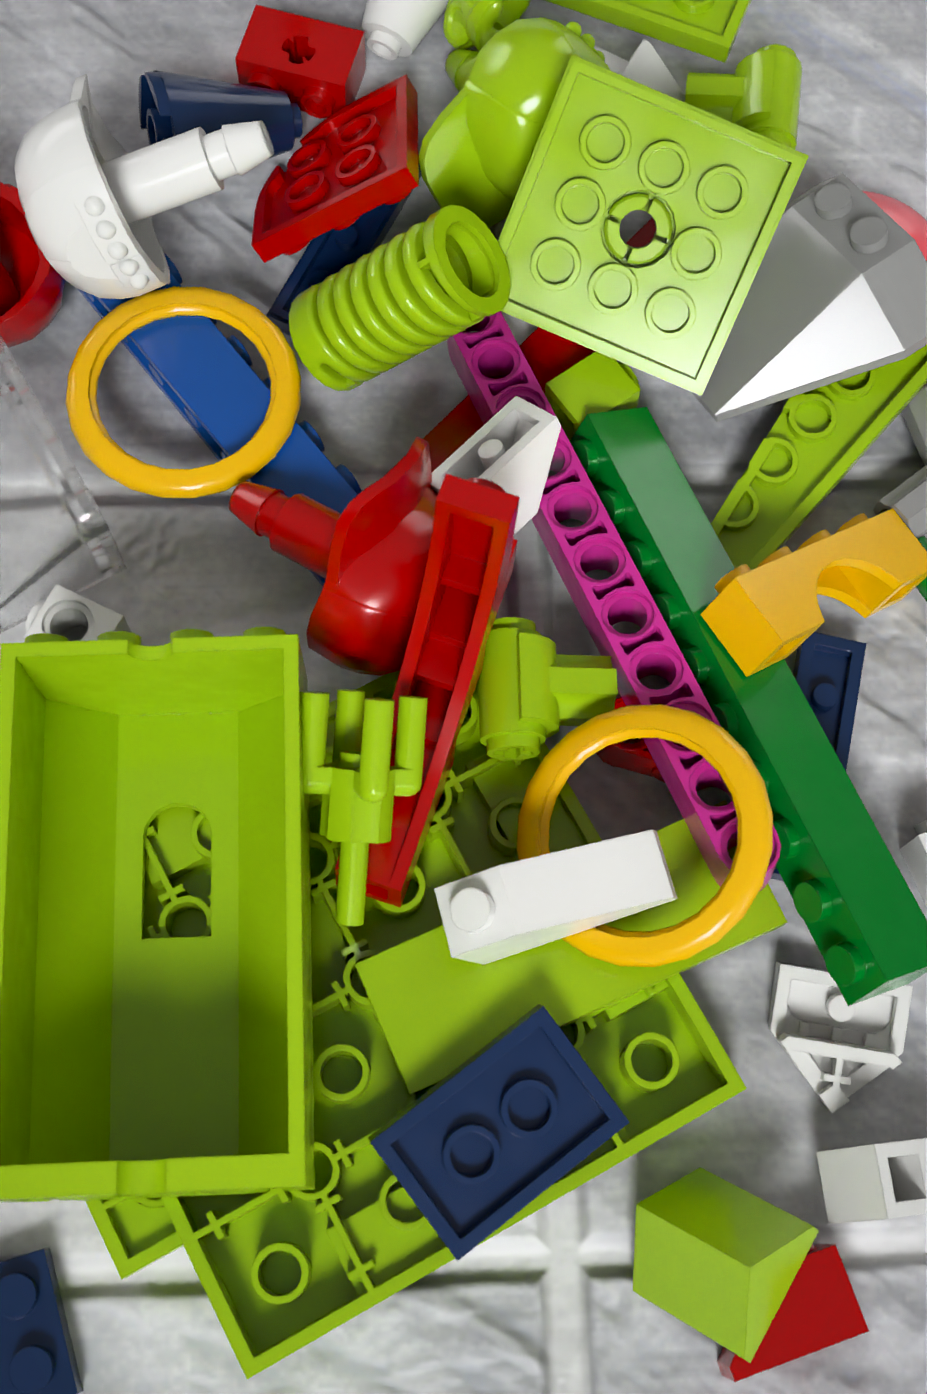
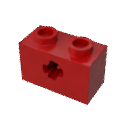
(305, 57)

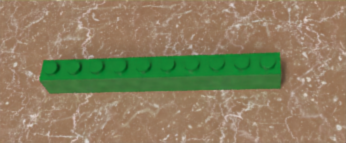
(829, 844)

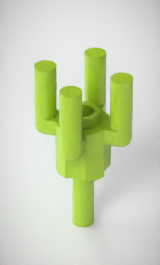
(359, 781)

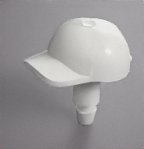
(97, 202)

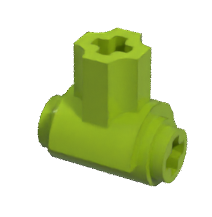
(758, 96)
(533, 690)

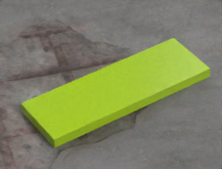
(447, 1008)

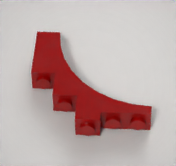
(445, 653)

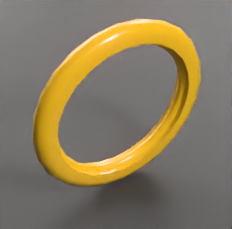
(199, 481)
(750, 805)

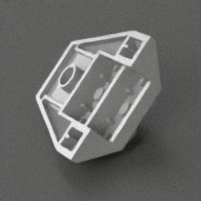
(826, 304)

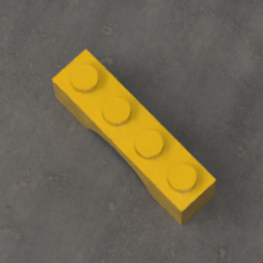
(775, 607)

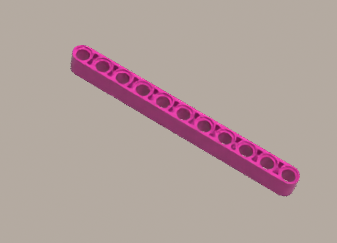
(605, 602)

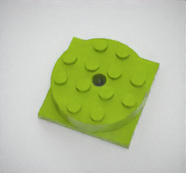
(714, 211)

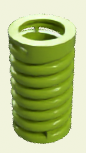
(400, 299)

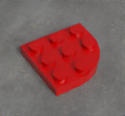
(341, 171)

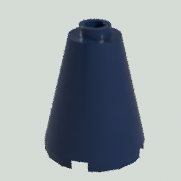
(183, 102)

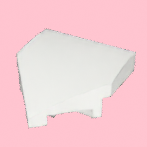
(835, 1043)

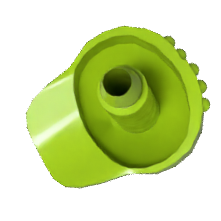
(491, 127)

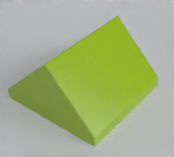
(717, 1258)

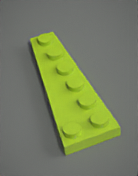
(809, 454)

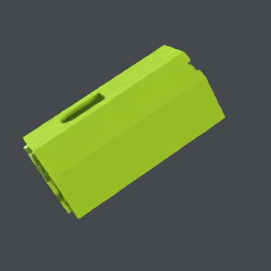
(126, 1053)

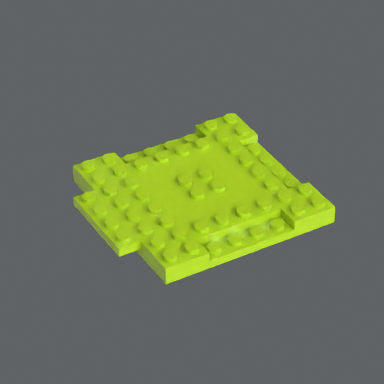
(312, 1259)

